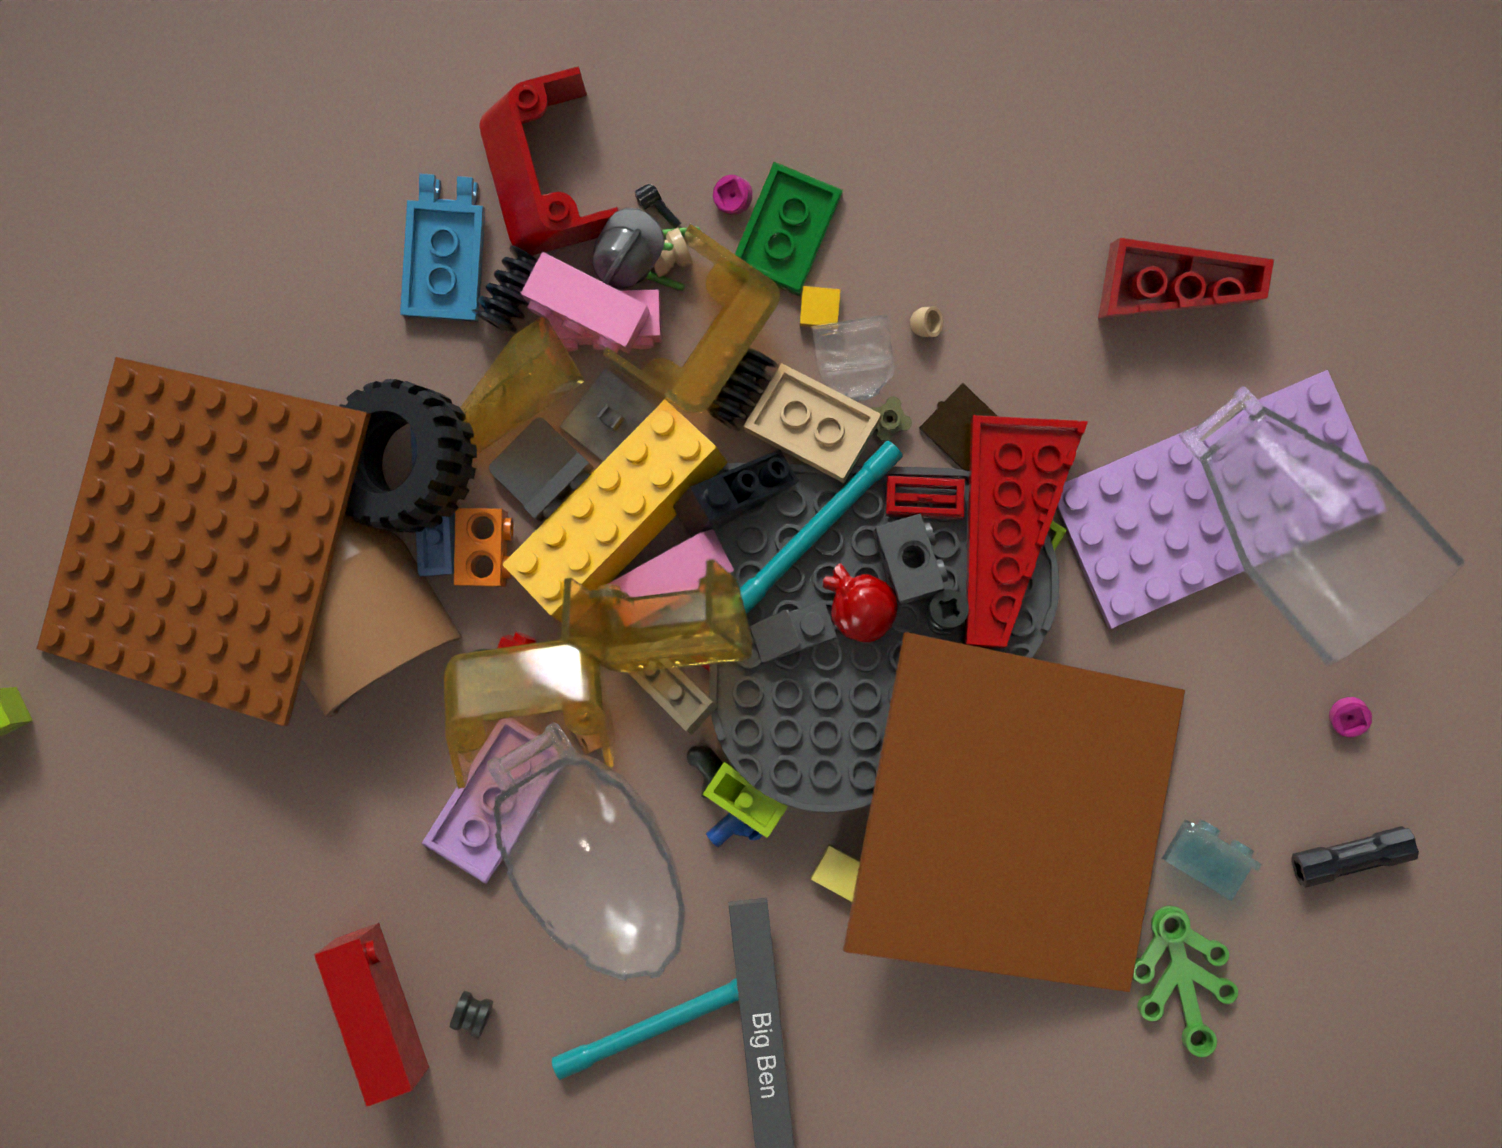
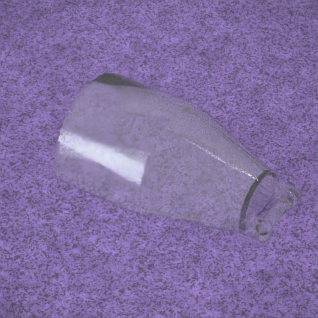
(1318, 529)

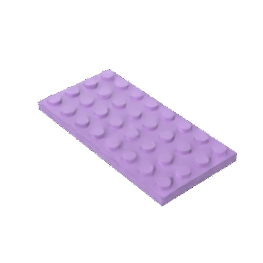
(1151, 522)

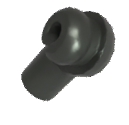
(706, 762)

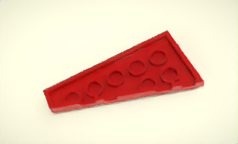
(1013, 496)

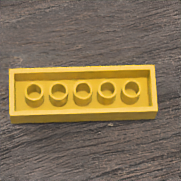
(616, 509)

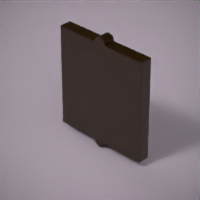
(951, 424)

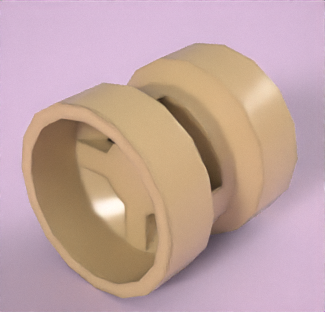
(678, 255)

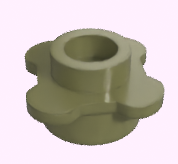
(900, 420)

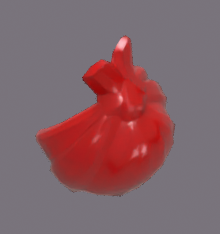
(862, 605)

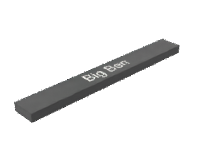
(761, 1023)

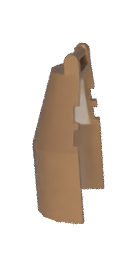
(370, 616)

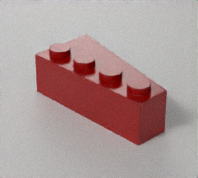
(1167, 277)

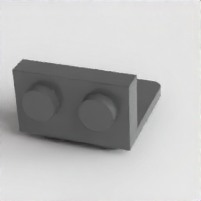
(540, 468)

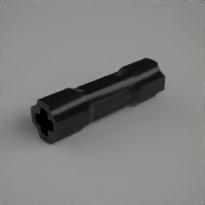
(1378, 850)

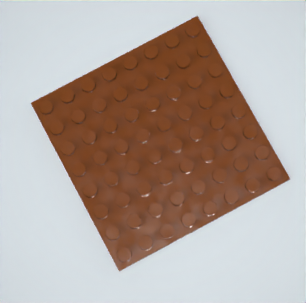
(204, 537)
(1014, 816)

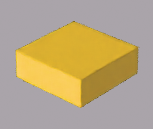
(819, 306)

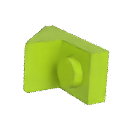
(744, 801)

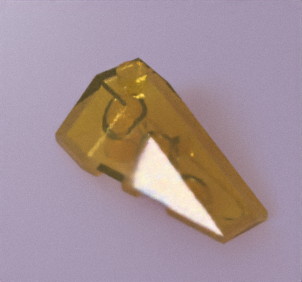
(520, 383)

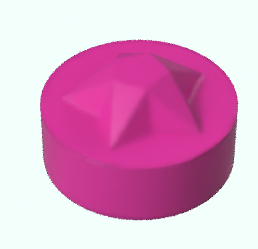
(732, 194)
(1350, 717)

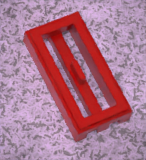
(920, 482)

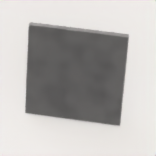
(607, 414)

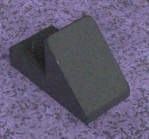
(793, 631)

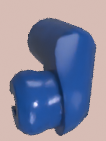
(731, 826)

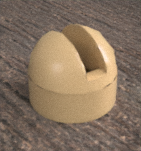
(926, 321)

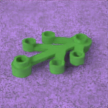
(1182, 973)

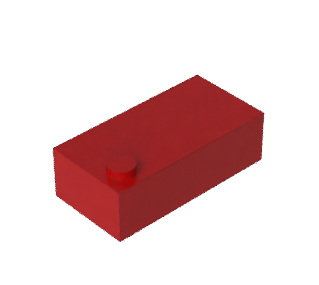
(372, 1014)

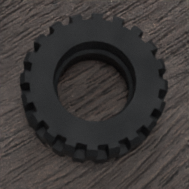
(440, 465)

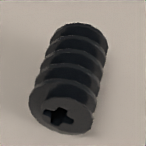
(507, 295)
(738, 387)

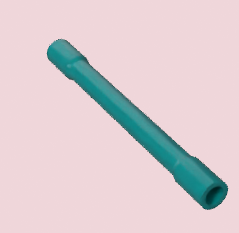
(873, 470)
(586, 1055)

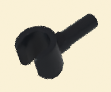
(649, 196)

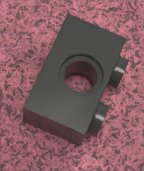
(906, 582)

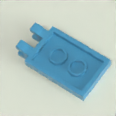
(443, 252)

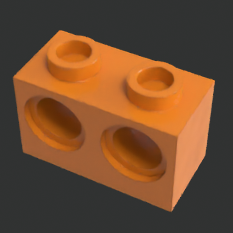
(471, 547)

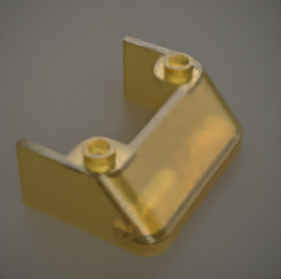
(747, 305)
(658, 629)
(522, 683)

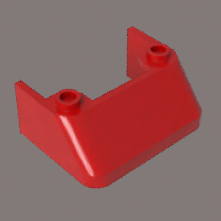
(531, 219)

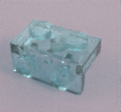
(1209, 859)

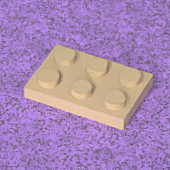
(812, 422)

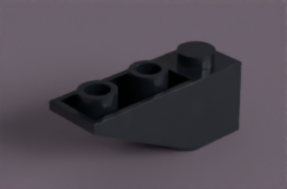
(734, 493)

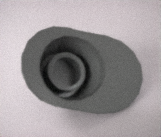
(627, 248)

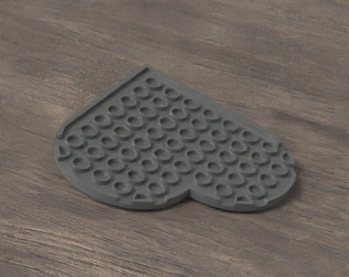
(817, 718)

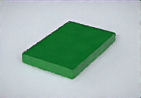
(788, 226)

